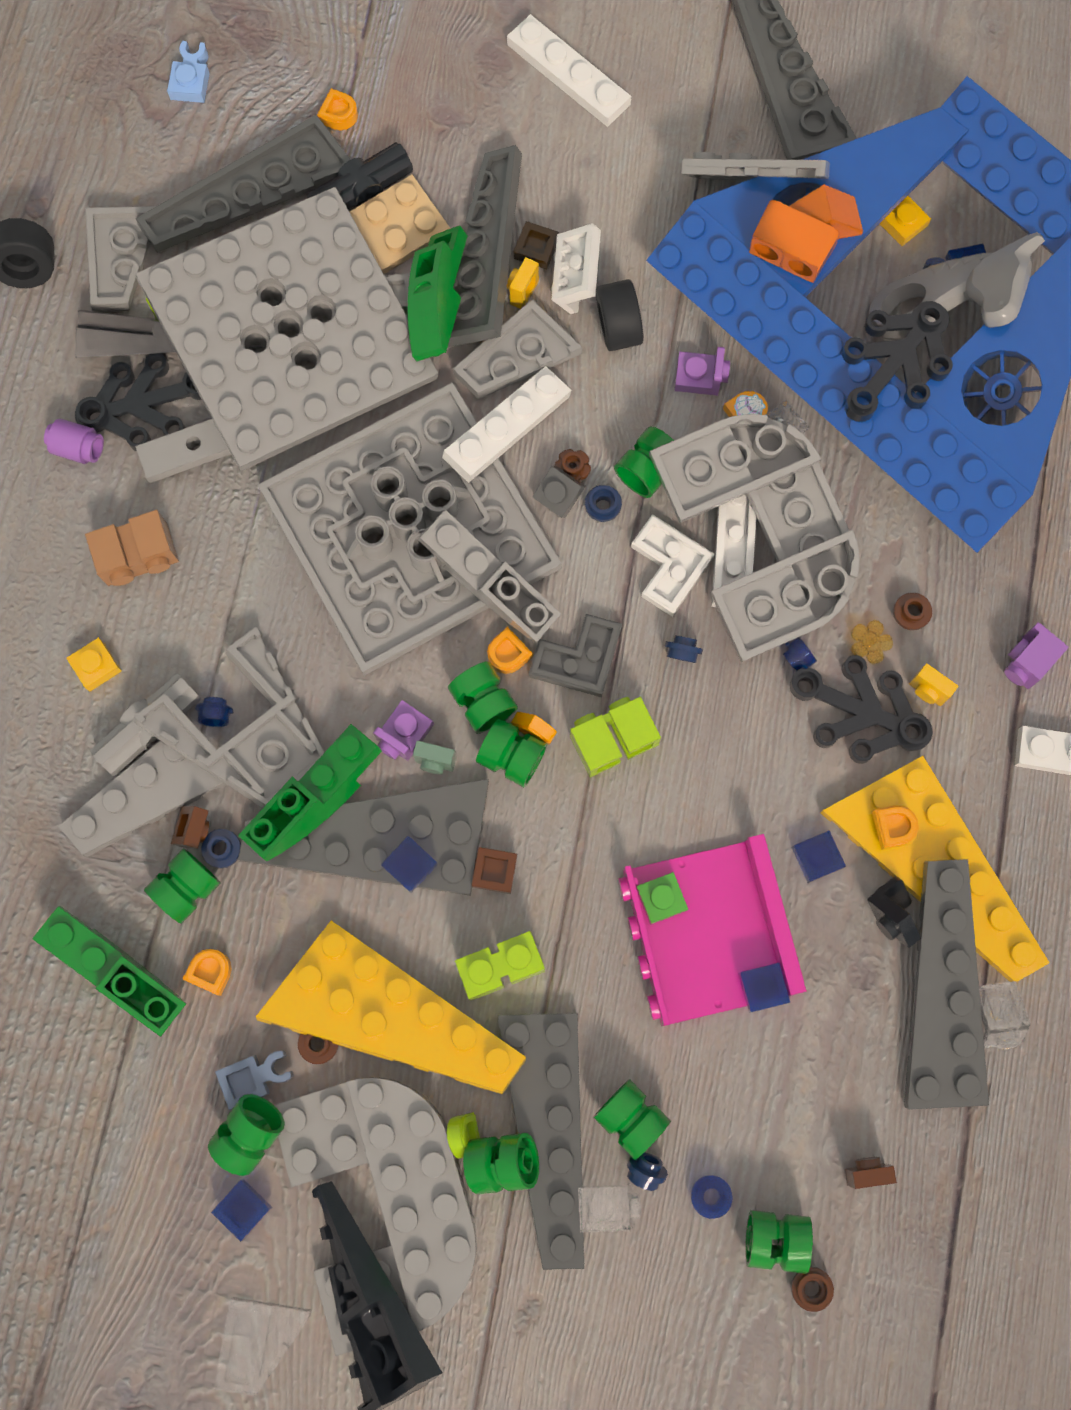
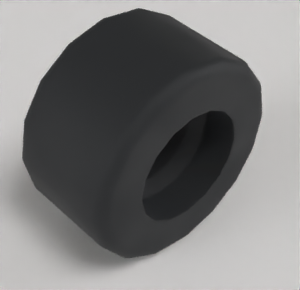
(25, 253)
(619, 315)

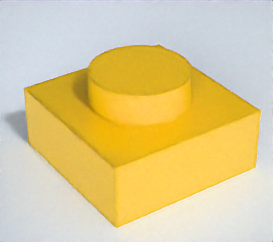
(906, 221)
(523, 282)
(94, 664)
(932, 685)

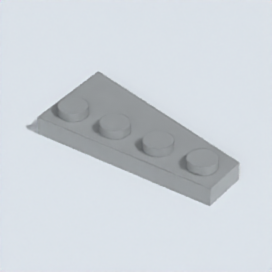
(138, 796)

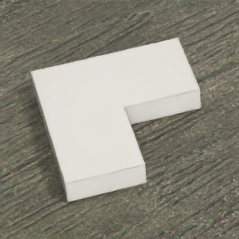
(679, 559)

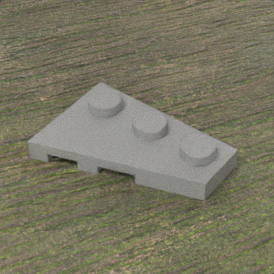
(114, 255)
(525, 347)

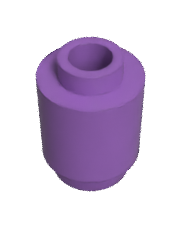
(73, 441)

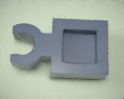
(250, 1077)

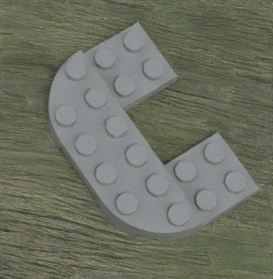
(796, 512)
(414, 1181)

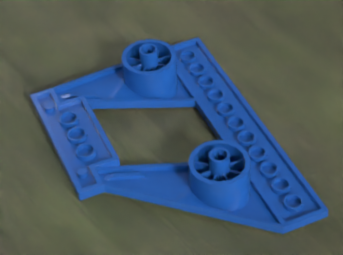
(940, 453)

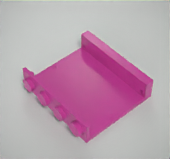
(729, 928)

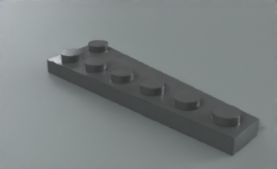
(793, 91)
(946, 1026)

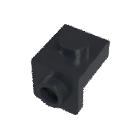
(889, 908)

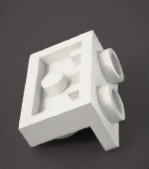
(576, 266)

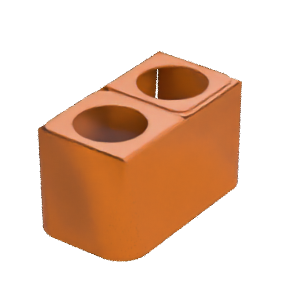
(793, 240)

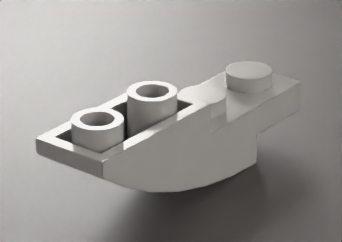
(488, 577)

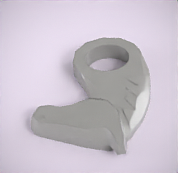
(990, 279)

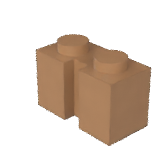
(132, 549)

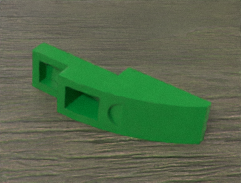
(431, 293)
(310, 801)
(110, 970)

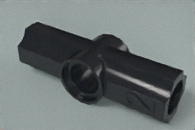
(365, 179)

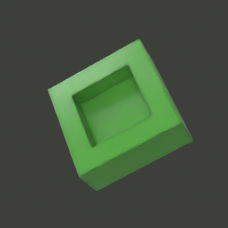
(662, 898)

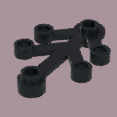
(901, 354)
(136, 402)
(866, 711)

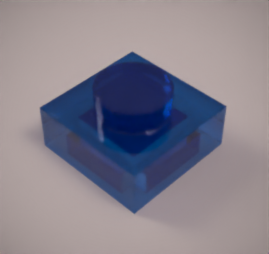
(818, 856)
(409, 864)
(764, 987)
(241, 1210)

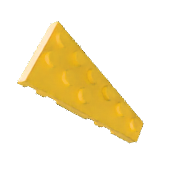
(942, 835)
(372, 1006)

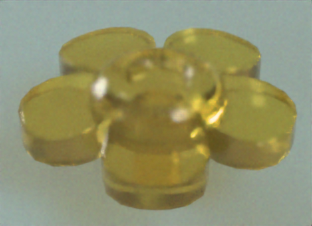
(870, 641)

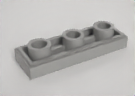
(175, 454)

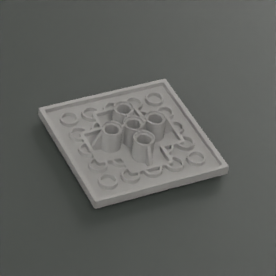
(314, 266)
(383, 591)

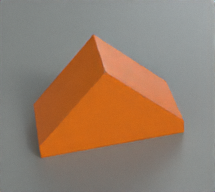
(833, 209)

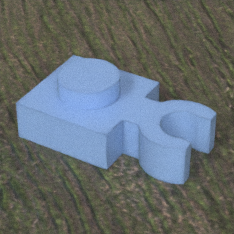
(189, 78)

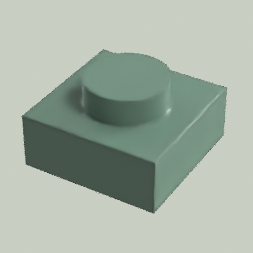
(434, 758)

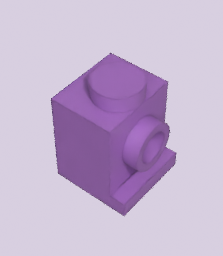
(1034, 656)

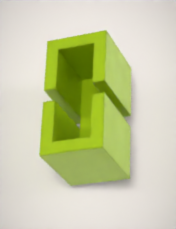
(631, 726)
(483, 971)

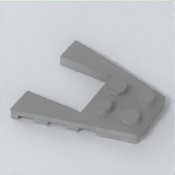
(745, 167)
(263, 753)

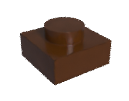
(191, 827)
(494, 870)
(870, 1173)

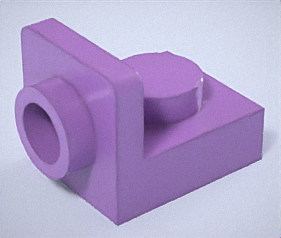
(701, 372)
(402, 731)

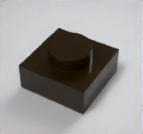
(536, 244)

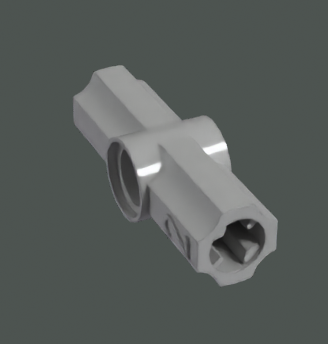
(128, 739)

